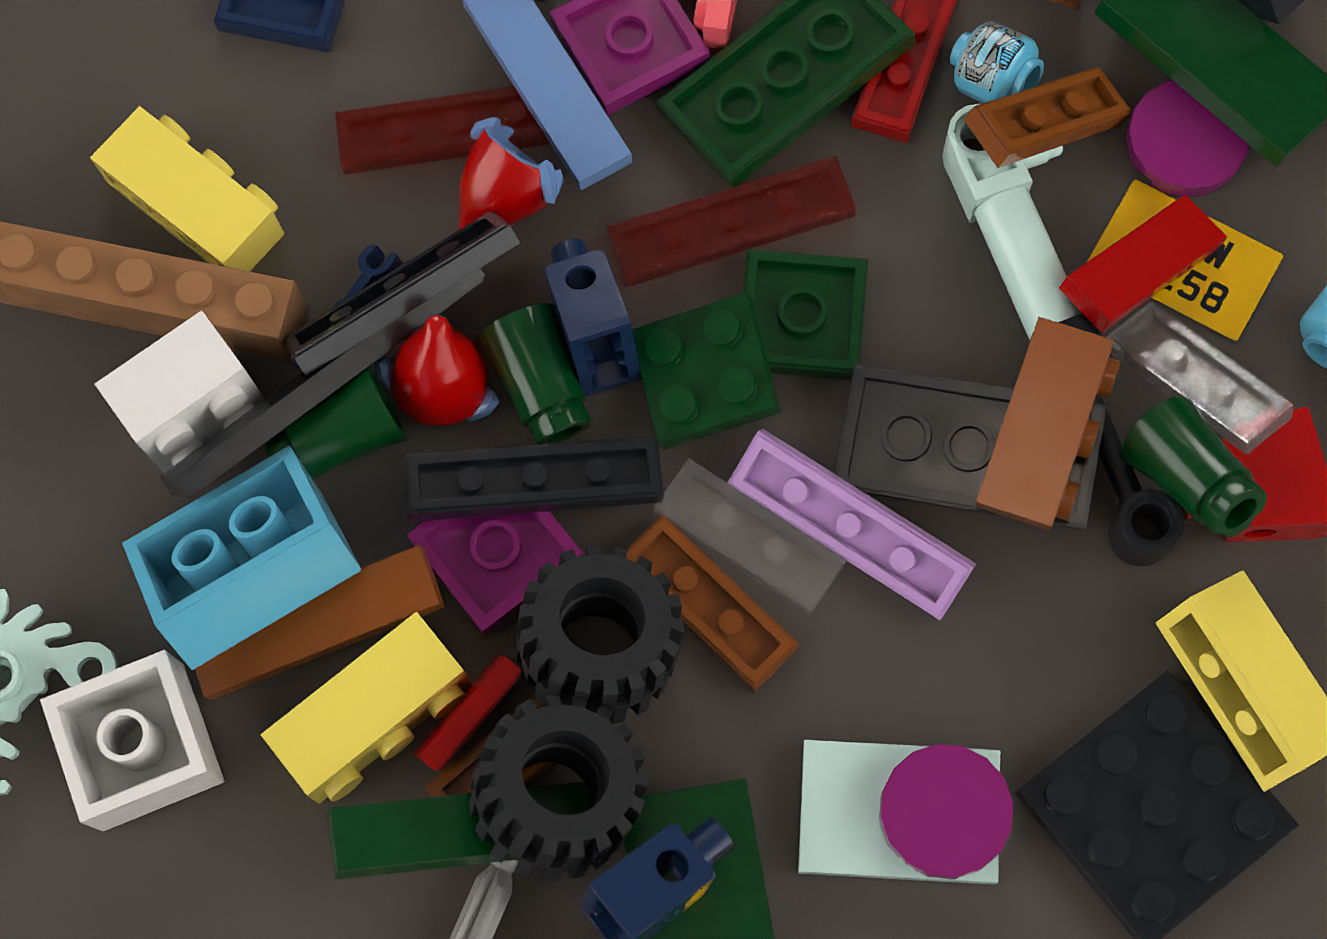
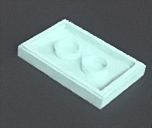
(843, 809)

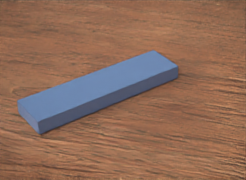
(551, 88)

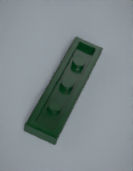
(425, 832)

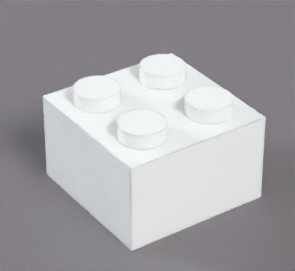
(180, 391)
(131, 741)

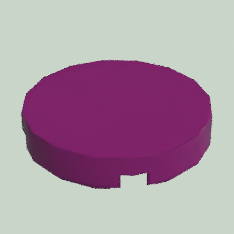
(1182, 143)
(946, 811)

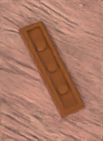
(346, 614)

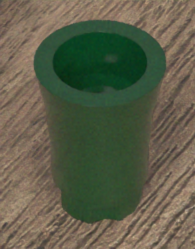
(536, 372)
(343, 426)
(1194, 466)

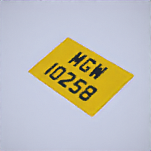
(1218, 289)

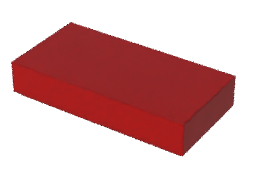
(468, 713)

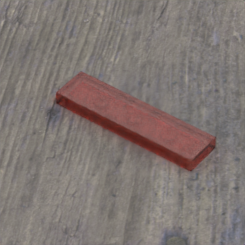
(429, 129)
(731, 221)

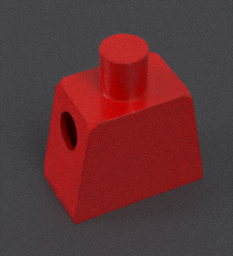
(1294, 479)

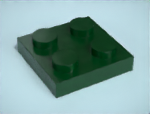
(705, 371)

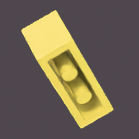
(189, 191)
(1250, 678)
(367, 710)

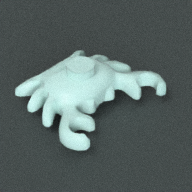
(29, 661)

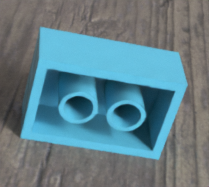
(239, 558)

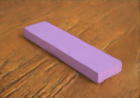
(851, 524)

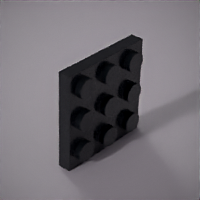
(1156, 810)

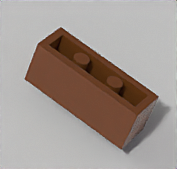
(1048, 424)

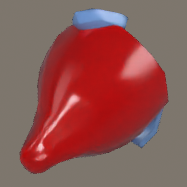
(503, 178)
(439, 376)

